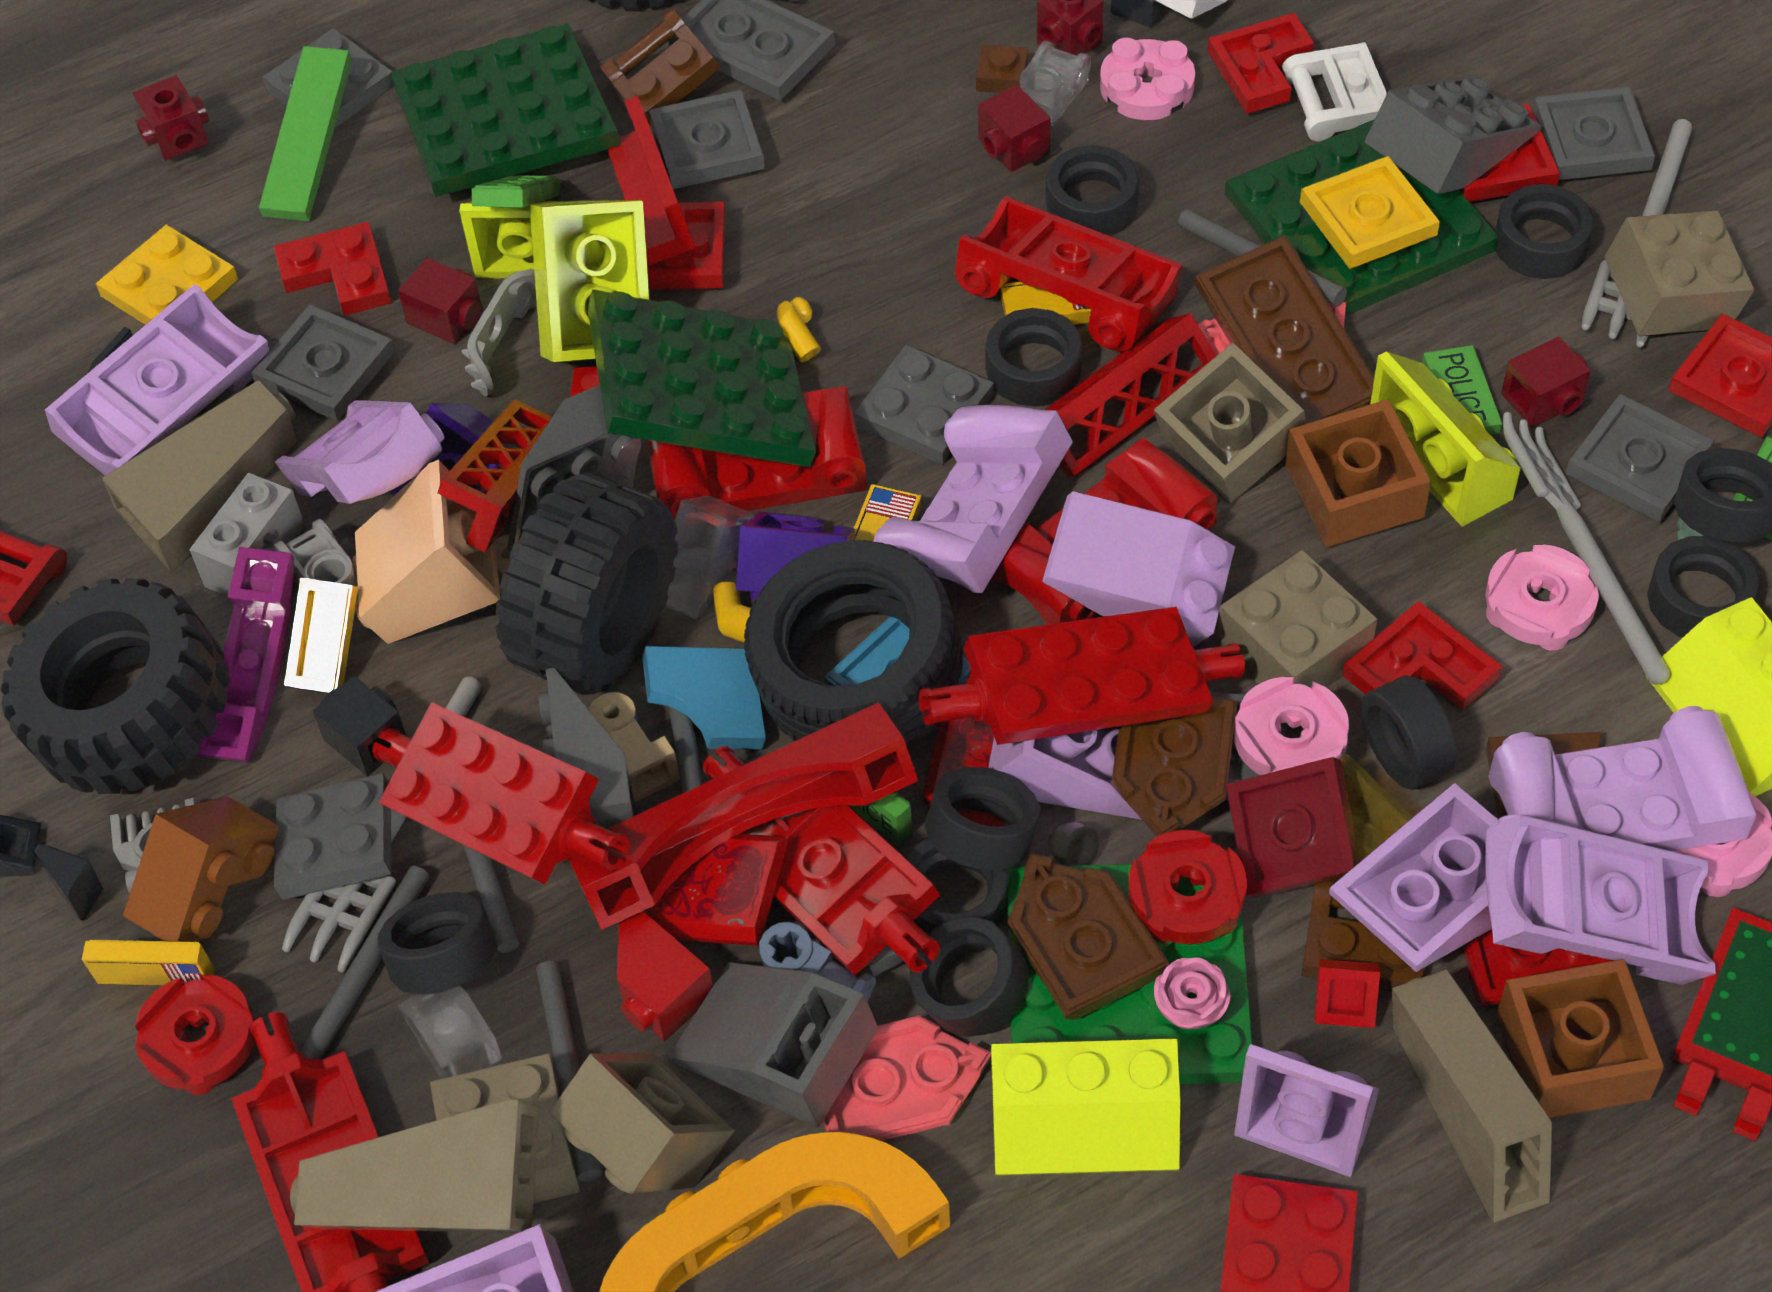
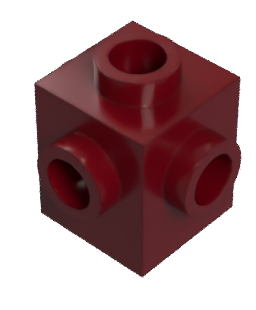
(1070, 24)
(171, 118)

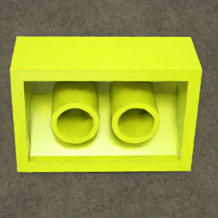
(498, 239)
(581, 250)
(1462, 460)
(1728, 670)
(1086, 1107)

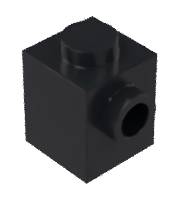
(353, 720)

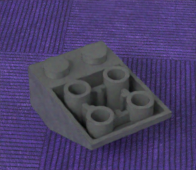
(1449, 131)
(571, 446)
(583, 743)
(778, 1038)

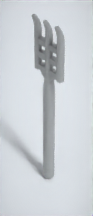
(1655, 205)
(1550, 482)
(348, 895)

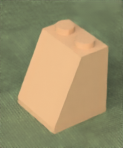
(417, 562)

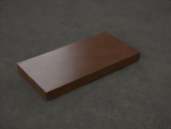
(1287, 329)

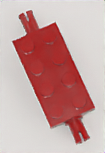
(1083, 676)
(495, 795)
(846, 882)
(300, 1113)

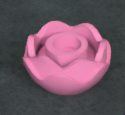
(1193, 976)

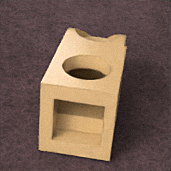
(649, 764)

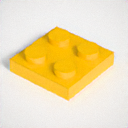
(1369, 212)
(162, 272)

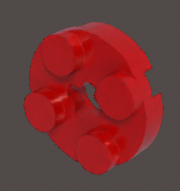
(1180, 917)
(200, 1063)

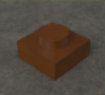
(1000, 67)

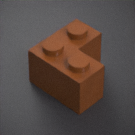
(192, 862)

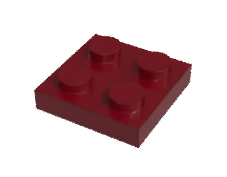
(1293, 827)

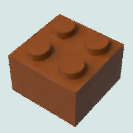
(1357, 473)
(1580, 1038)

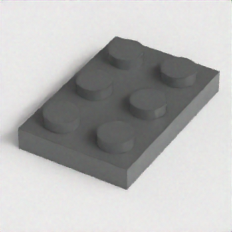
(759, 42)

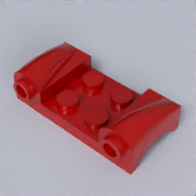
(1087, 268)
(1137, 477)
(760, 483)

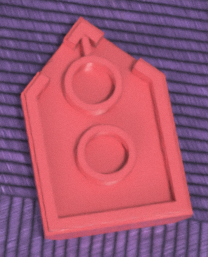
(907, 1081)

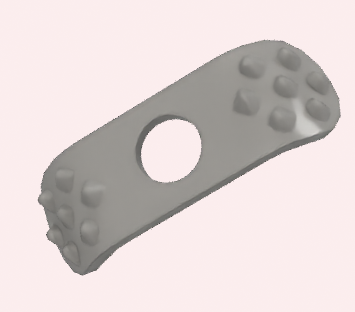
(510, 301)

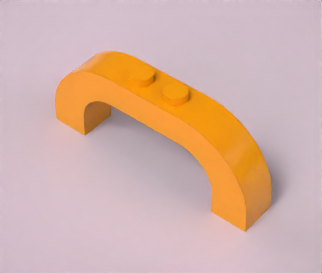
(771, 1188)

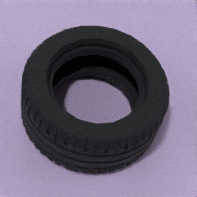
(828, 586)

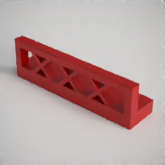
(646, 179)
(1127, 370)
(499, 485)

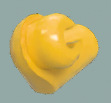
(792, 319)
(729, 612)

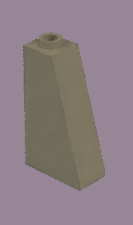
(188, 476)
(1476, 1095)
(433, 1177)

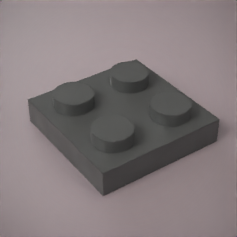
(365, 81)
(1594, 132)
(707, 139)
(323, 362)
(917, 400)
(1636, 456)
(332, 837)

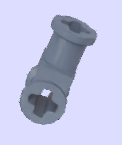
(812, 957)

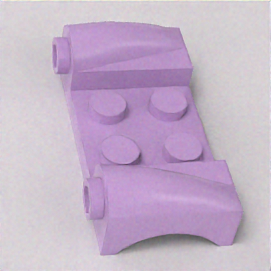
(155, 382)
(366, 452)
(998, 476)
(1647, 792)
(1595, 897)

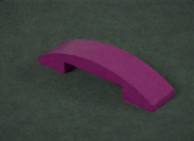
(252, 650)

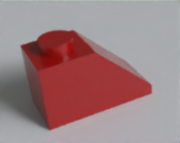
(658, 977)

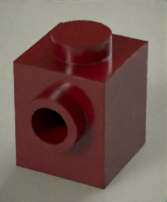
(1013, 128)
(441, 300)
(1546, 382)

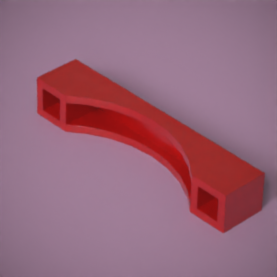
(835, 766)

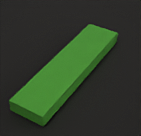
(305, 134)
(515, 191)

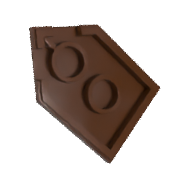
(1175, 766)
(1082, 936)

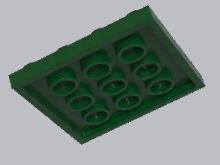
(503, 109)
(1272, 207)
(698, 379)

